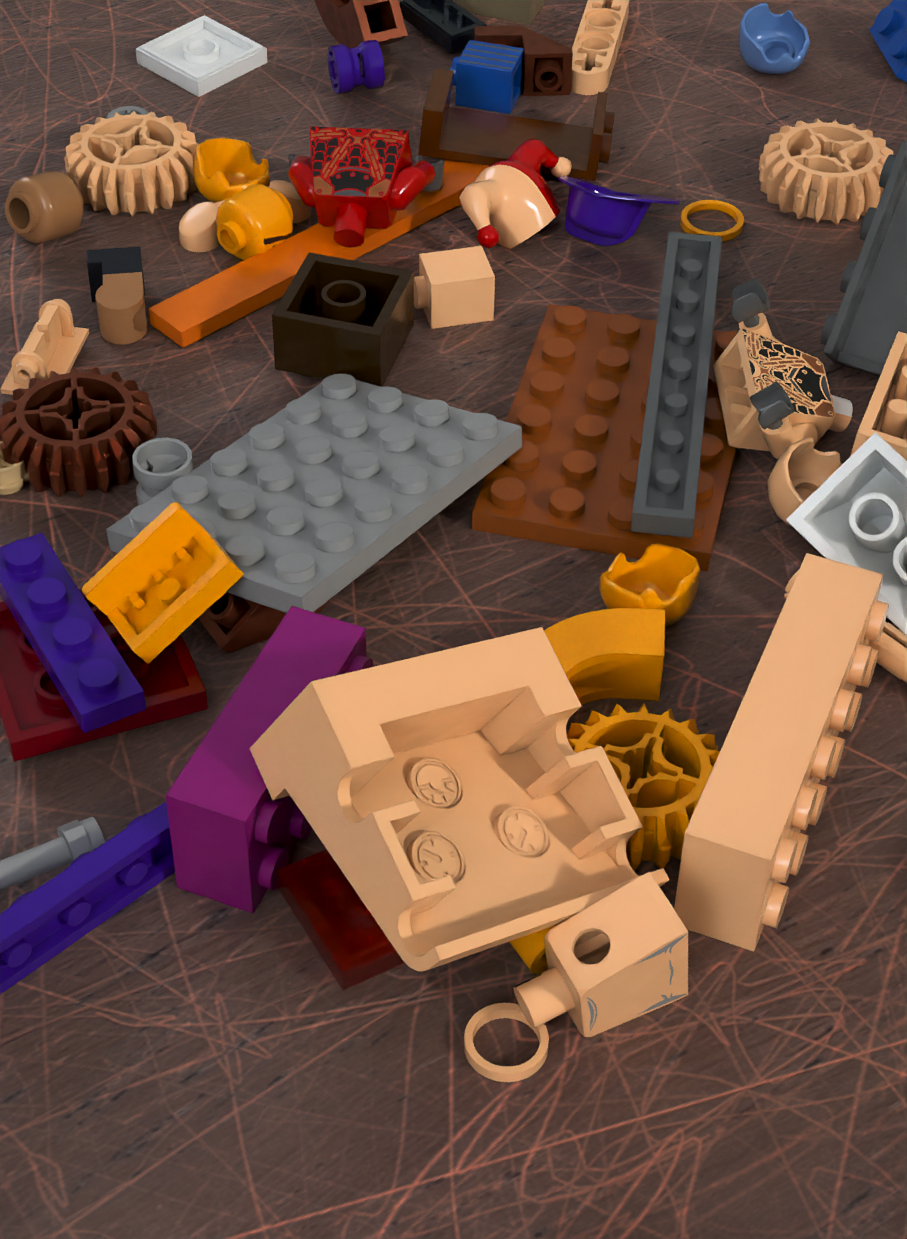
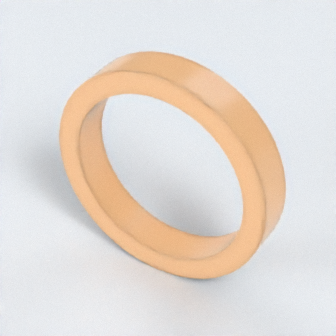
(497, 1072)

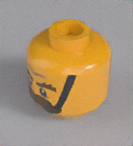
(253, 221)

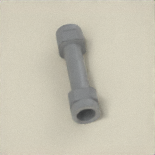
(72, 841)

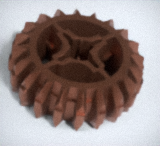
(76, 430)

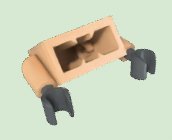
(770, 389)

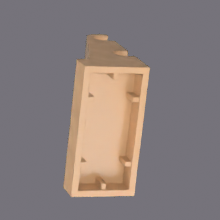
(455, 795)

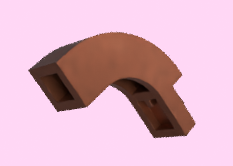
(363, 21)

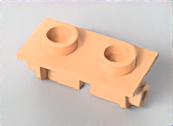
(50, 347)

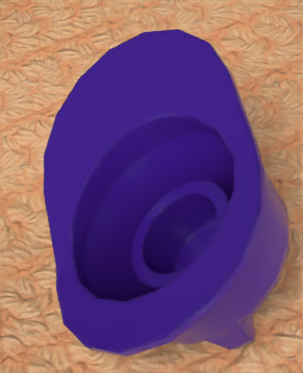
(605, 214)

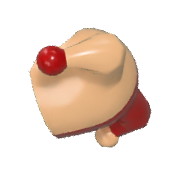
(512, 197)

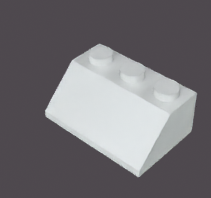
(863, 520)

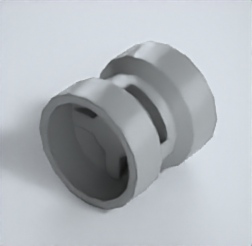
(158, 465)

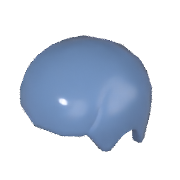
(772, 41)

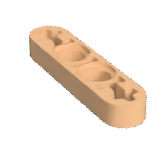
(597, 45)

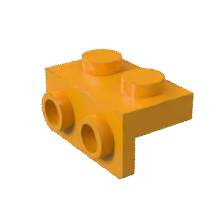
(162, 581)

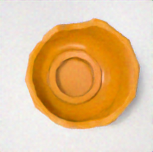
(226, 168)
(660, 580)

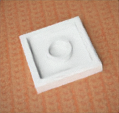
(201, 55)

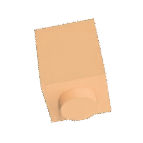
(455, 287)

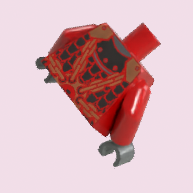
(360, 178)

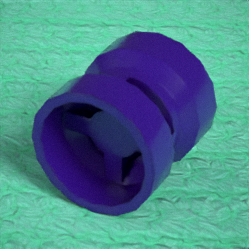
(356, 66)

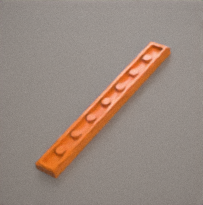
(268, 274)

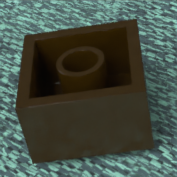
(343, 319)

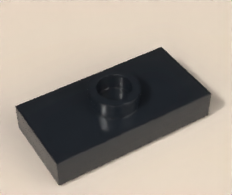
(442, 22)

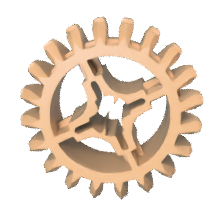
(132, 163)
(823, 170)

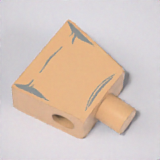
(611, 961)

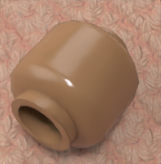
(44, 207)

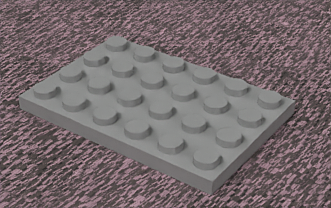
(330, 486)

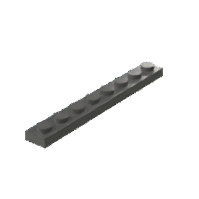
(677, 388)

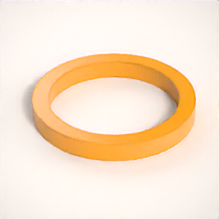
(712, 205)

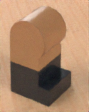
(119, 293)

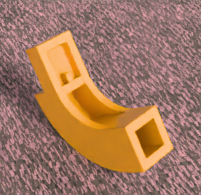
(612, 653)

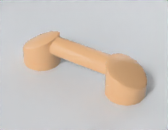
(199, 226)

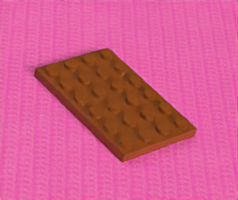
(583, 439)

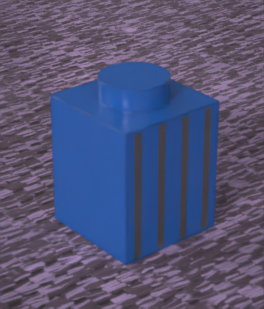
(488, 76)

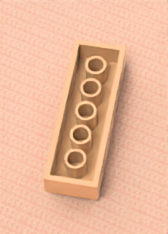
(777, 751)

